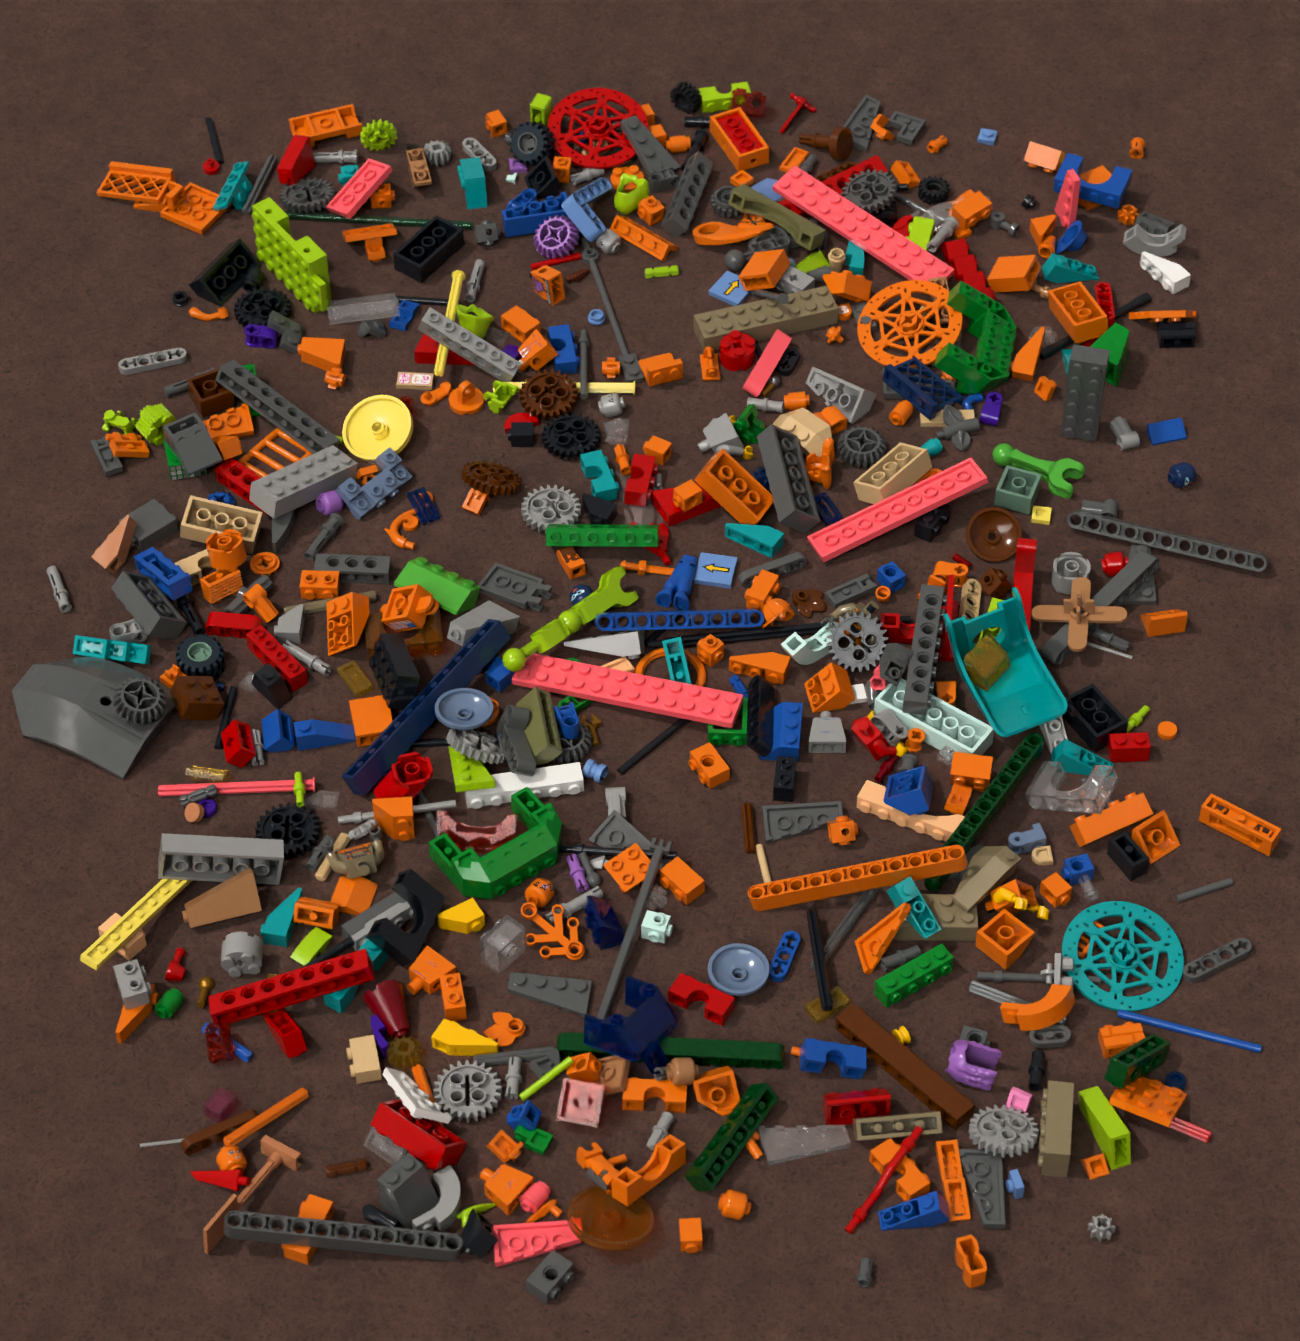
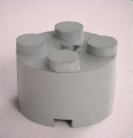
(1066, 569)
(241, 954)

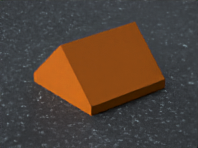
(1164, 622)
(1155, 836)

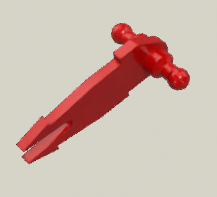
(802, 103)

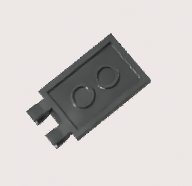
(515, 587)

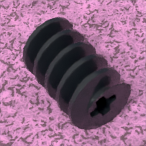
(889, 215)

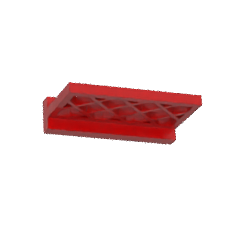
(951, 609)

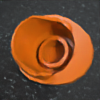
(776, 610)

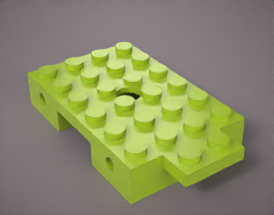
(296, 263)

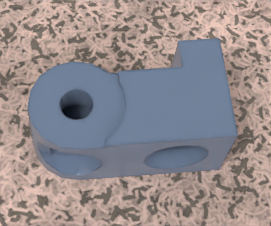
(1027, 840)

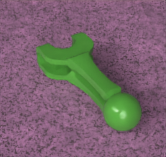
(1052, 472)

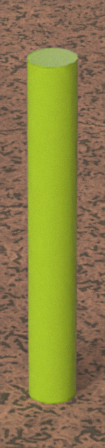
(546, 1078)

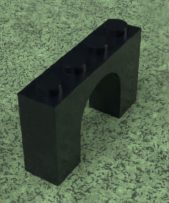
(425, 903)

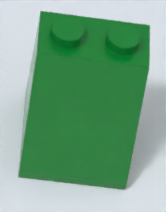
(1117, 341)

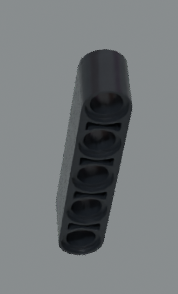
(760, 716)

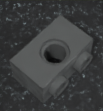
(552, 1266)

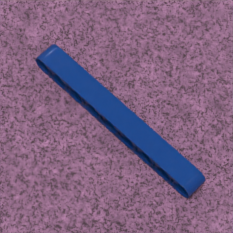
(688, 623)

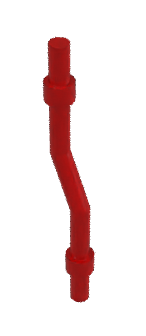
(861, 1213)

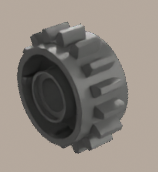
(720, 202)

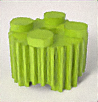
(152, 421)

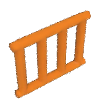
(267, 442)

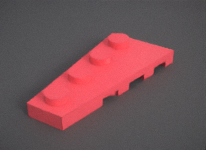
(1068, 199)
(530, 1239)

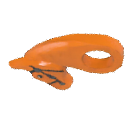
(747, 228)

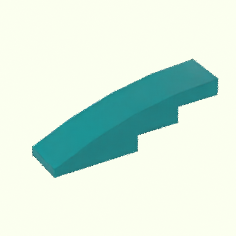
(112, 649)

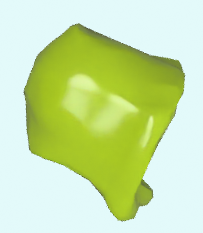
(628, 202)
(476, 324)

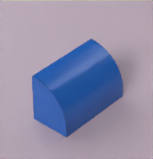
(277, 732)

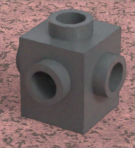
(480, 232)

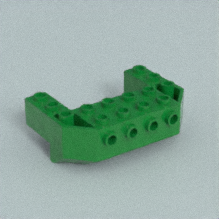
(995, 347)
(509, 863)

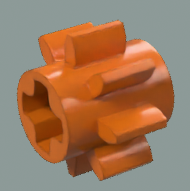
(1127, 215)
(610, 367)
(335, 378)

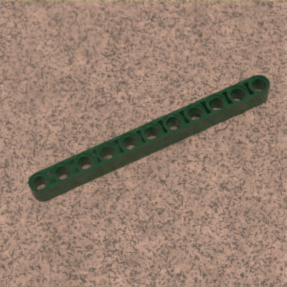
(992, 800)
(702, 1051)

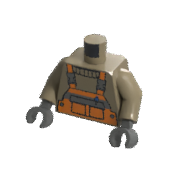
(841, 611)
(358, 859)

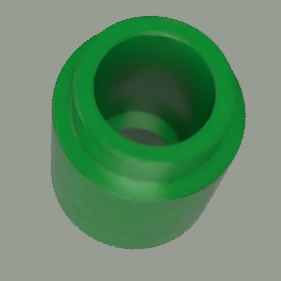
(169, 1003)

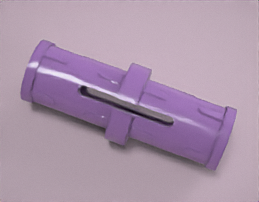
(577, 873)

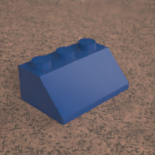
(786, 731)
(910, 791)

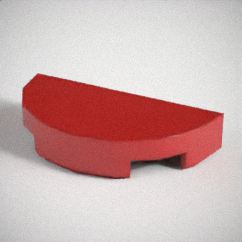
(519, 417)

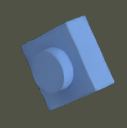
(987, 136)
(1014, 1184)

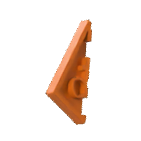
(877, 939)

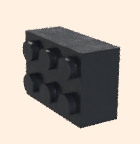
(1095, 717)

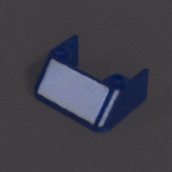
(633, 1034)

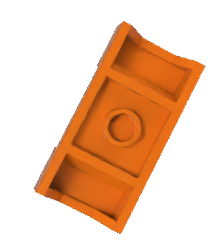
(327, 124)

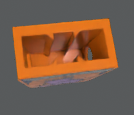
(548, 284)

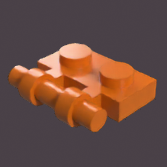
(127, 445)

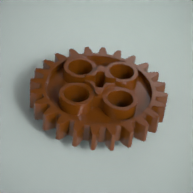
(559, 396)
(490, 478)

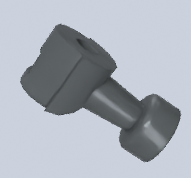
(997, 221)

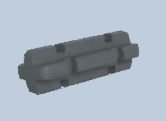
(198, 795)

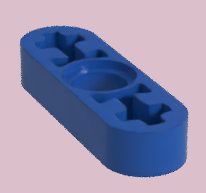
(783, 949)

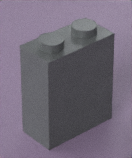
(153, 524)

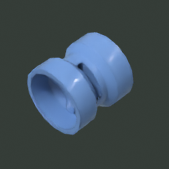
(594, 770)

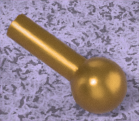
(205, 985)

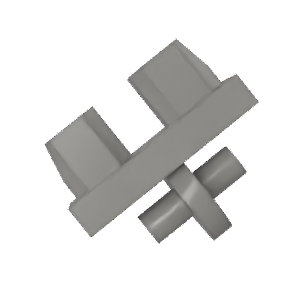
(1061, 964)

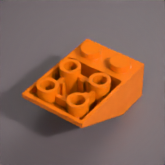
(346, 621)

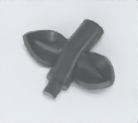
(957, 428)

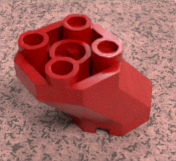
(406, 777)

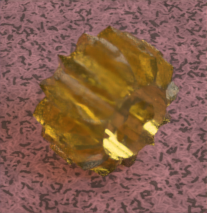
(404, 1052)

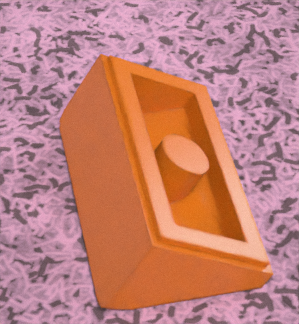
(905, 174)

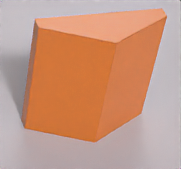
(354, 894)

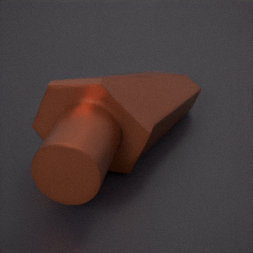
(576, 276)

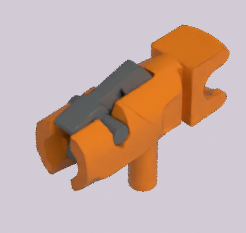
(599, 1167)

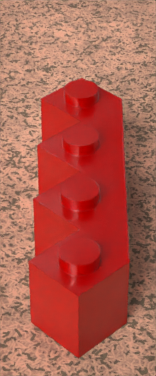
(965, 265)

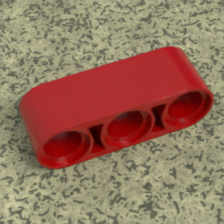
(231, 624)

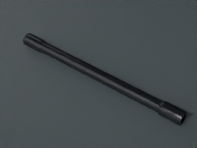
(1136, 303)

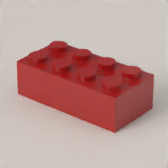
(421, 1137)

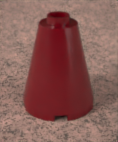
(389, 1006)

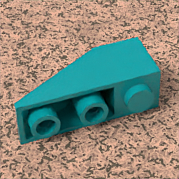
(1062, 269)
(1076, 759)
(920, 915)

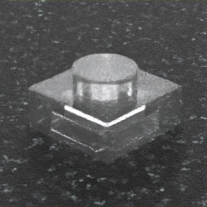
(246, 684)

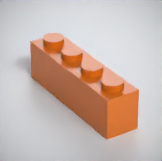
(1111, 819)

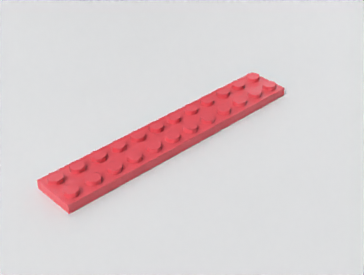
(860, 227)
(630, 690)

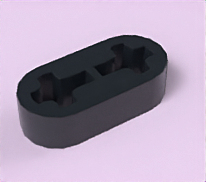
(784, 360)

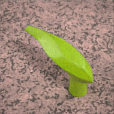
(463, 1215)

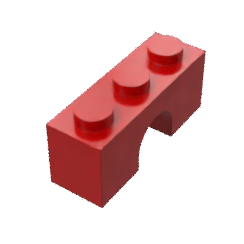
(641, 480)
(896, 630)
(688, 989)

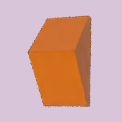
(1042, 227)

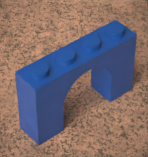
(1107, 193)

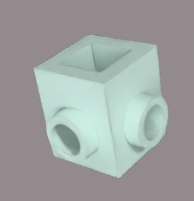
(656, 926)

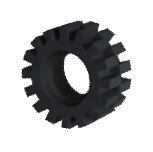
(685, 97)
(933, 183)

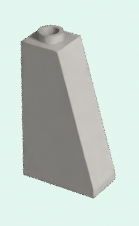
(466, 625)

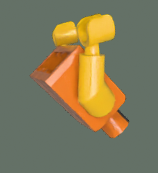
(1015, 897)

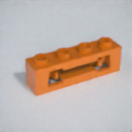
(1239, 825)

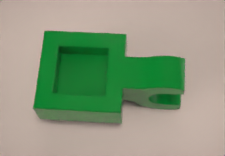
(535, 1140)

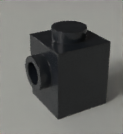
(521, 434)

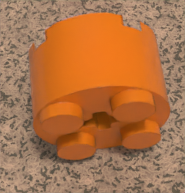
(226, 550)

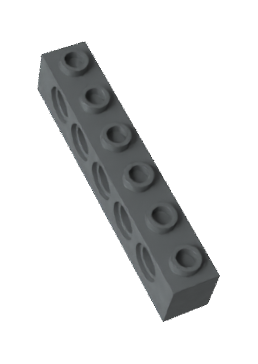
(687, 195)

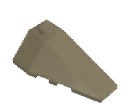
(985, 873)

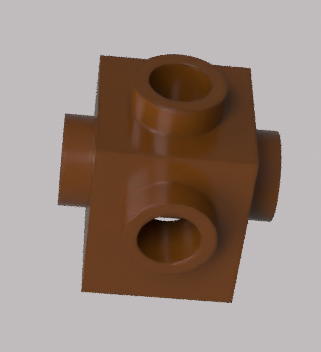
(995, 583)

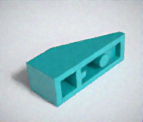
(756, 537)
(676, 660)
(280, 922)

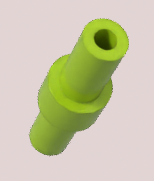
(1137, 717)
(299, 789)

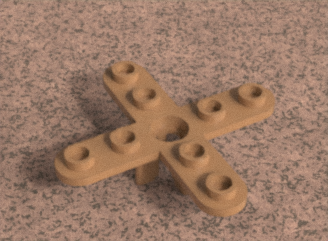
(1079, 622)

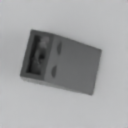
(191, 443)

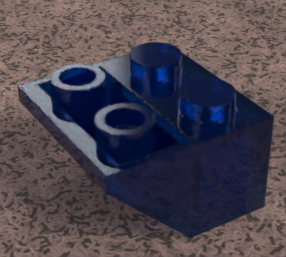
(603, 923)

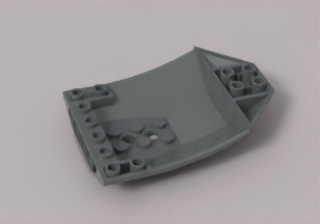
(63, 708)

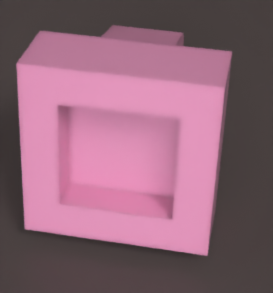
(1019, 1099)

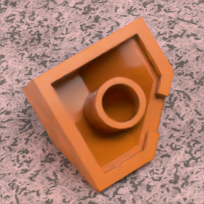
(717, 1090)

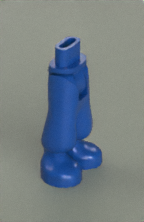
(679, 583)

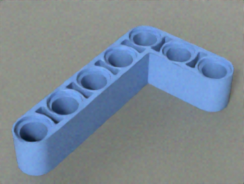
(578, 208)

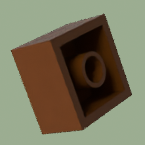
(209, 394)
(196, 697)

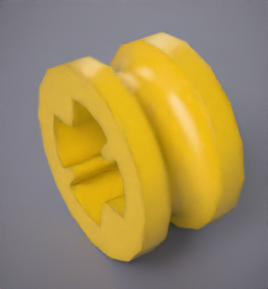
(902, 1035)

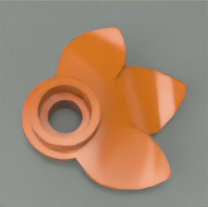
(502, 1029)

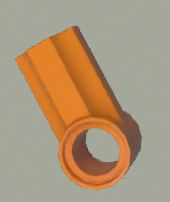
(257, 598)

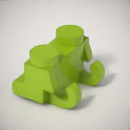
(501, 396)
(112, 419)

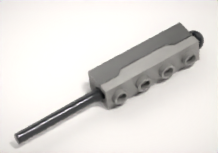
(357, 929)

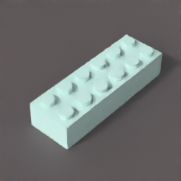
(942, 723)

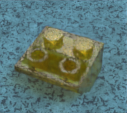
(986, 662)

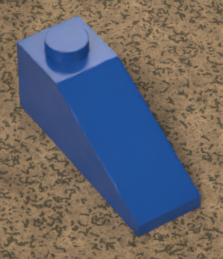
(320, 733)

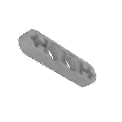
(152, 361)

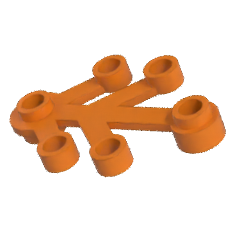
(554, 934)

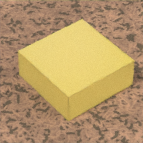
(1041, 515)

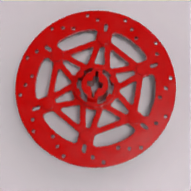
(595, 127)

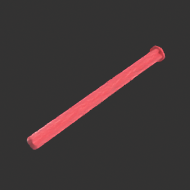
(237, 787)

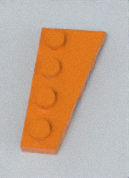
(232, 423)

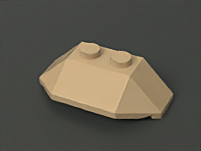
(808, 428)

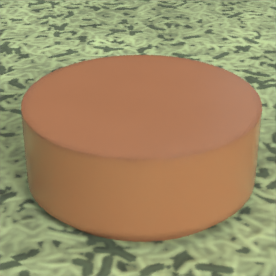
(194, 812)

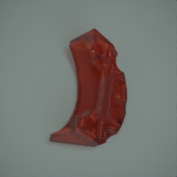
(478, 838)

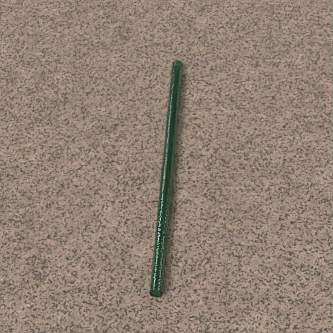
(364, 219)

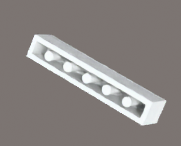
(544, 783)

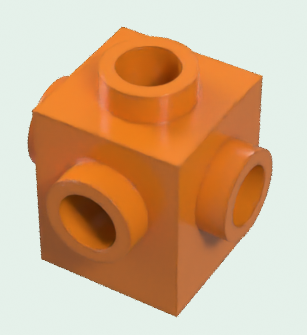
(384, 194)
(651, 210)
(710, 650)
(835, 830)

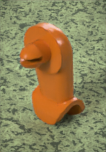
(432, 397)

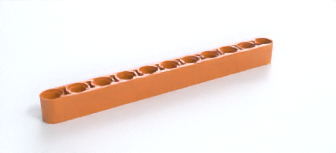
(857, 878)

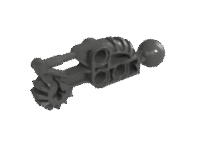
(772, 239)

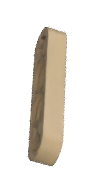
(965, 607)

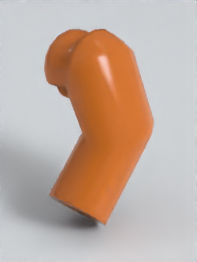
(753, 1148)

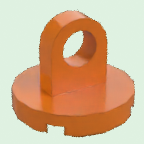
(466, 399)

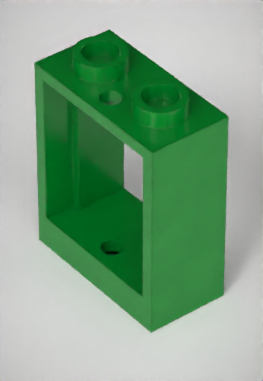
(735, 737)

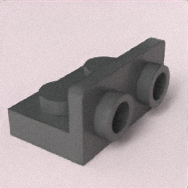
(1154, 223)

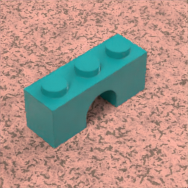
(596, 465)

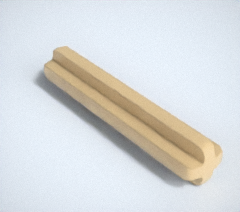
(325, 868)

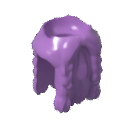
(977, 1054)

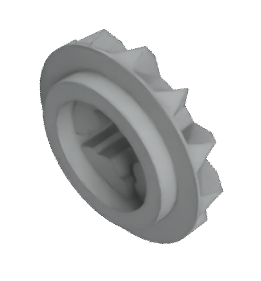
(362, 829)

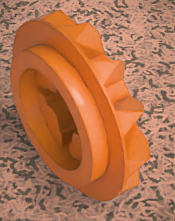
(268, 558)

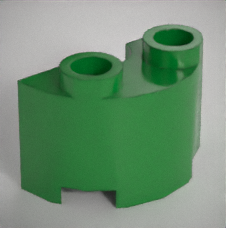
(748, 425)

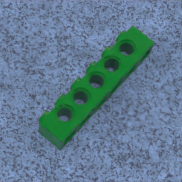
(602, 535)

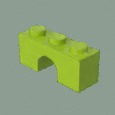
(717, 101)

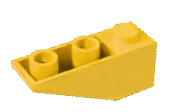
(459, 1041)

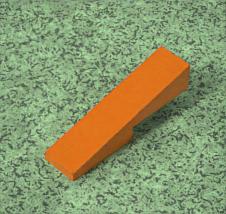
(952, 1179)

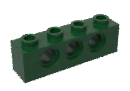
(1137, 1060)

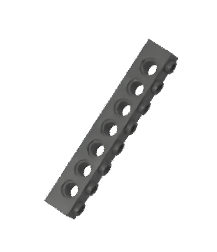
(275, 407)
(923, 647)

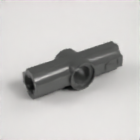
(238, 604)

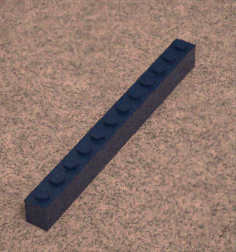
(421, 710)

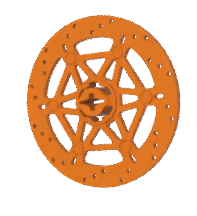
(908, 323)

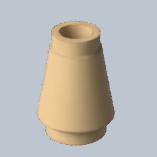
(836, 259)

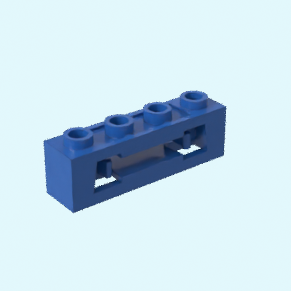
(152, 561)

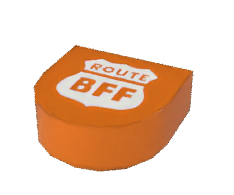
(844, 312)

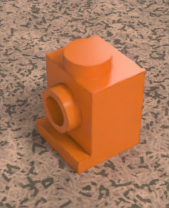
(496, 123)

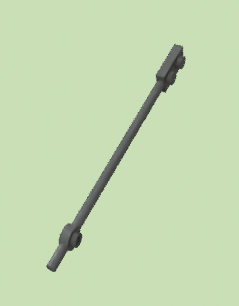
(628, 362)

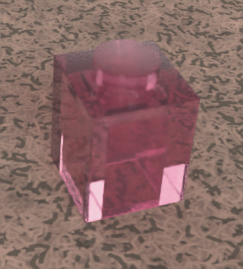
(220, 1105)

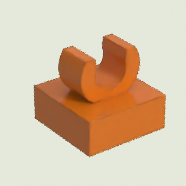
(1045, 388)
(366, 472)
(170, 675)

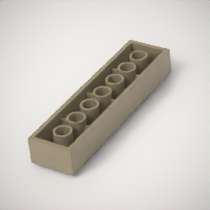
(762, 318)

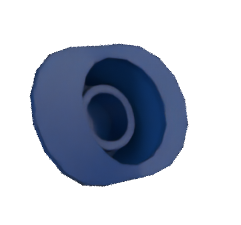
(1072, 239)

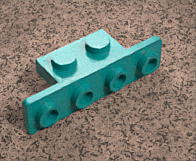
(235, 189)

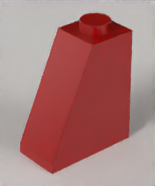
(296, 160)

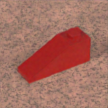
(286, 1033)

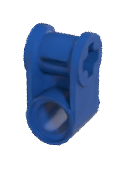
(523, 198)
(567, 720)

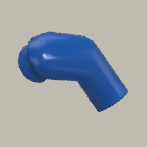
(972, 399)

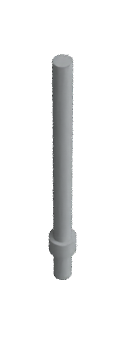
(359, 817)

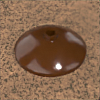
(993, 522)

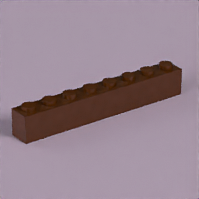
(904, 1066)

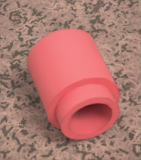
(535, 1197)

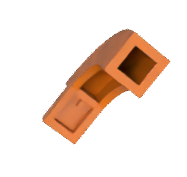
(1042, 1013)

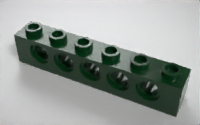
(731, 1137)

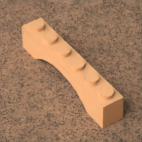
(872, 801)

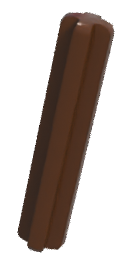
(748, 828)

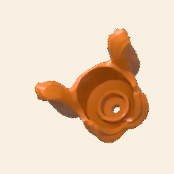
(821, 464)

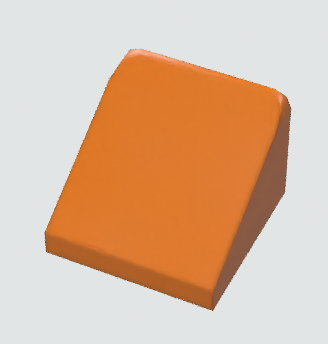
(1095, 1166)

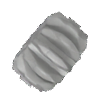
(437, 153)

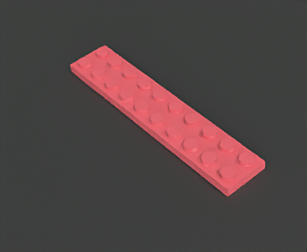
(897, 509)

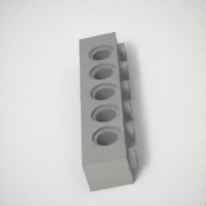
(469, 345)

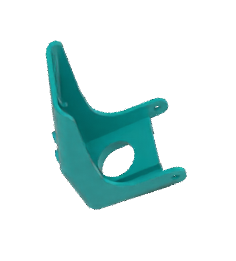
(1026, 690)

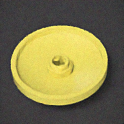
(376, 426)

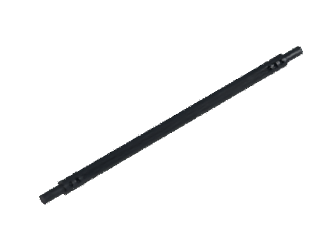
(755, 634)

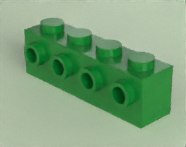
(913, 975)

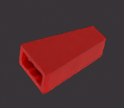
(427, 352)
(672, 514)

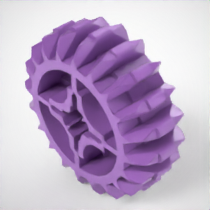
(565, 231)

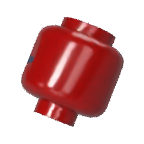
(1114, 563)

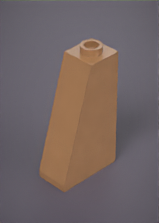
(225, 901)

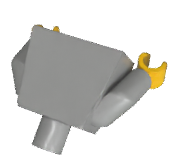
(722, 434)

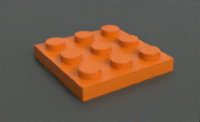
(196, 210)
(1150, 1100)

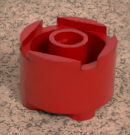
(737, 351)

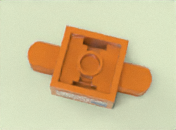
(408, 608)

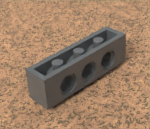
(356, 568)

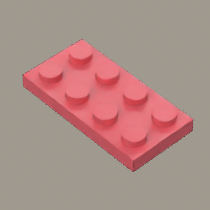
(359, 188)

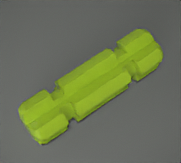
(661, 271)

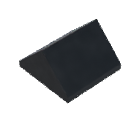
(543, 179)

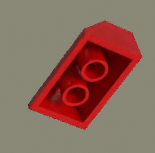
(843, 1107)

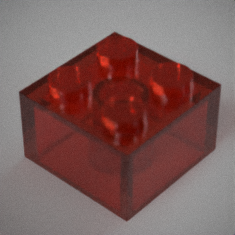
(581, 1102)

